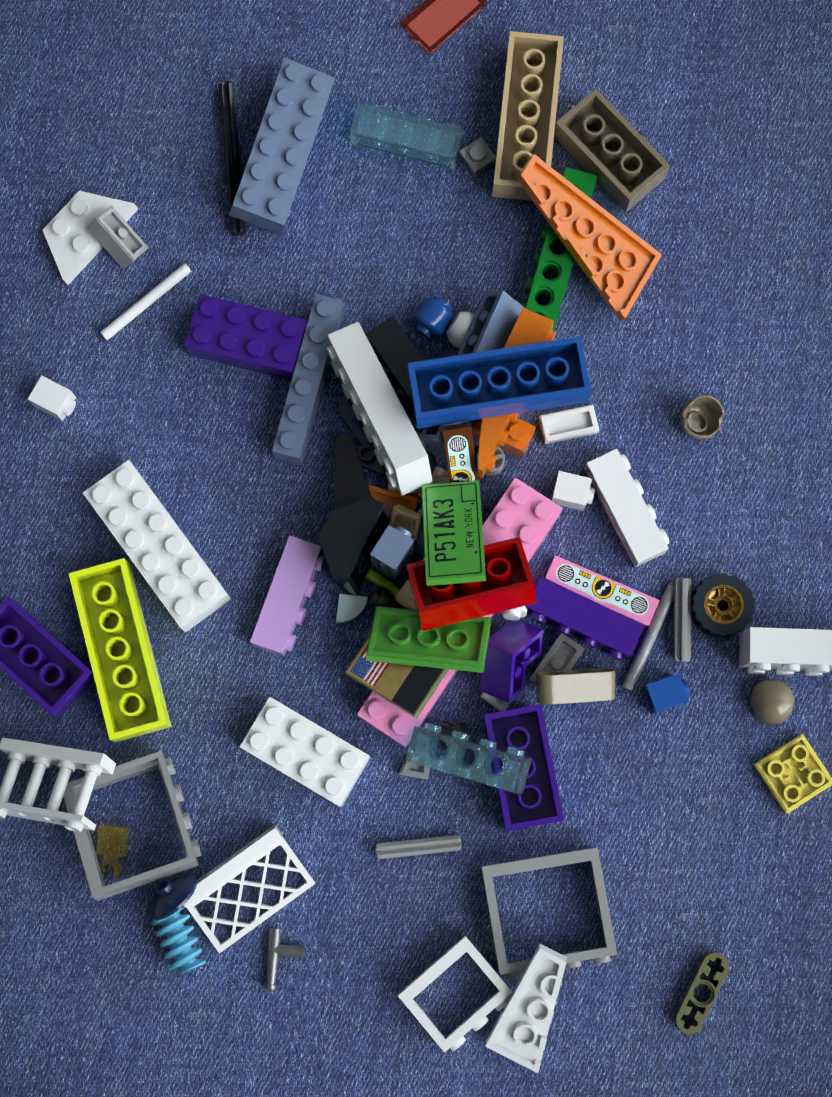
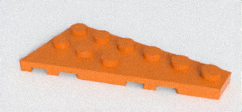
(601, 245)

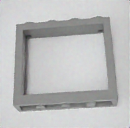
(183, 823)
(574, 959)

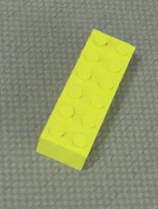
(119, 650)

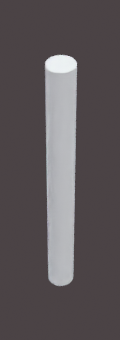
(145, 301)

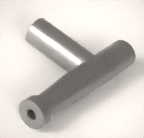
(275, 950)

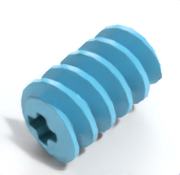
(179, 942)

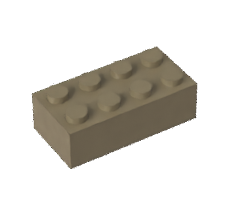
(611, 149)

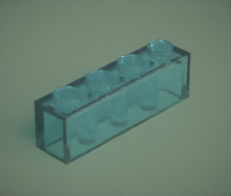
(406, 135)

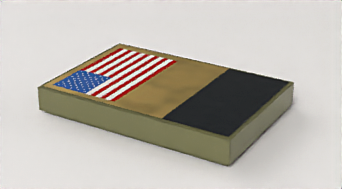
(400, 684)

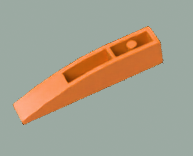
(528, 329)

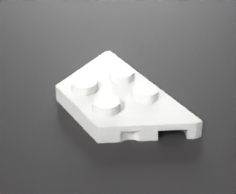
(68, 233)

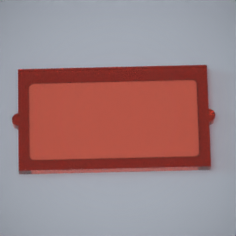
(439, 19)

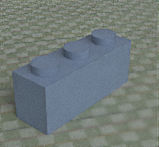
(393, 552)

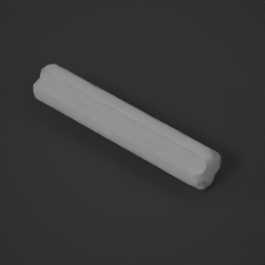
(682, 619)
(418, 847)

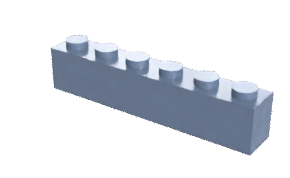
(487, 332)
(307, 381)

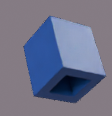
(666, 693)

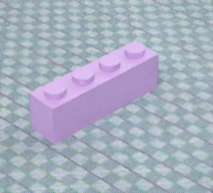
(287, 596)

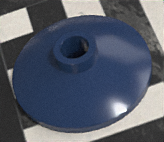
(171, 896)

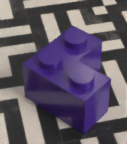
(507, 658)

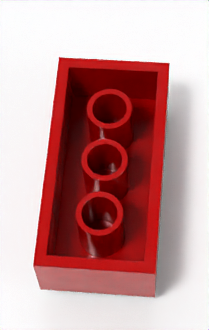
(506, 587)

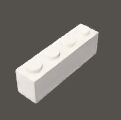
(626, 507)

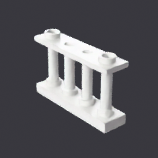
(43, 756)

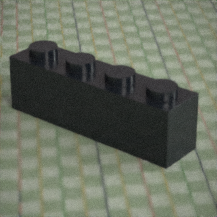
(395, 352)

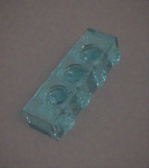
(424, 752)

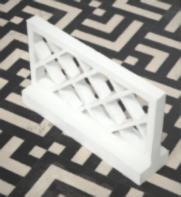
(234, 866)

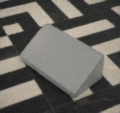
(117, 237)

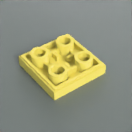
(793, 773)

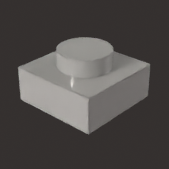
(477, 156)

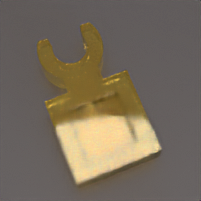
(112, 843)

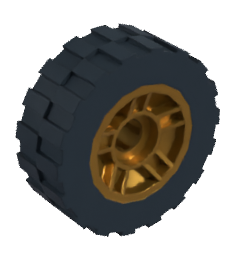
(731, 592)

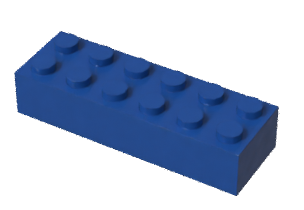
(499, 382)

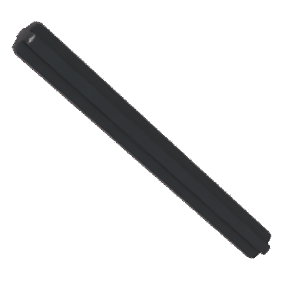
(231, 151)

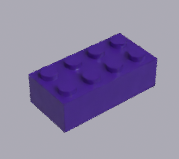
(245, 337)
(40, 660)
(540, 800)

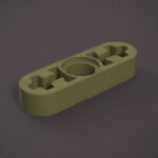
(685, 1009)

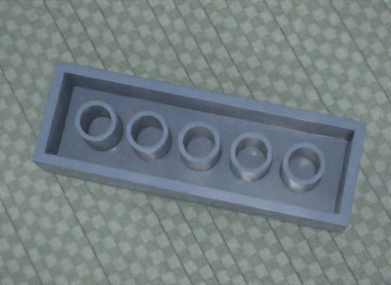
(282, 146)

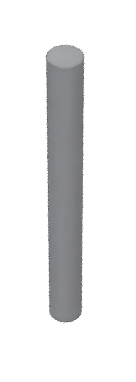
(649, 639)

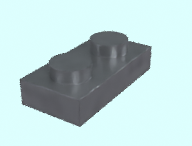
(560, 656)

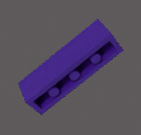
(585, 618)

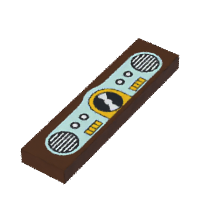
(460, 453)

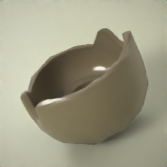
(702, 417)
(772, 701)

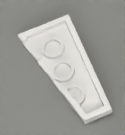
(527, 1016)

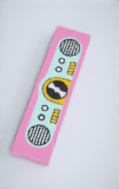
(603, 590)

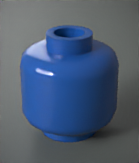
(433, 317)

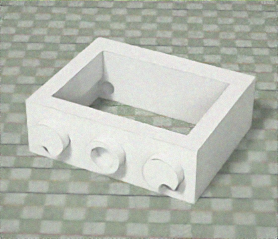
(476, 1019)

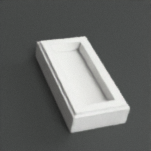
(568, 424)

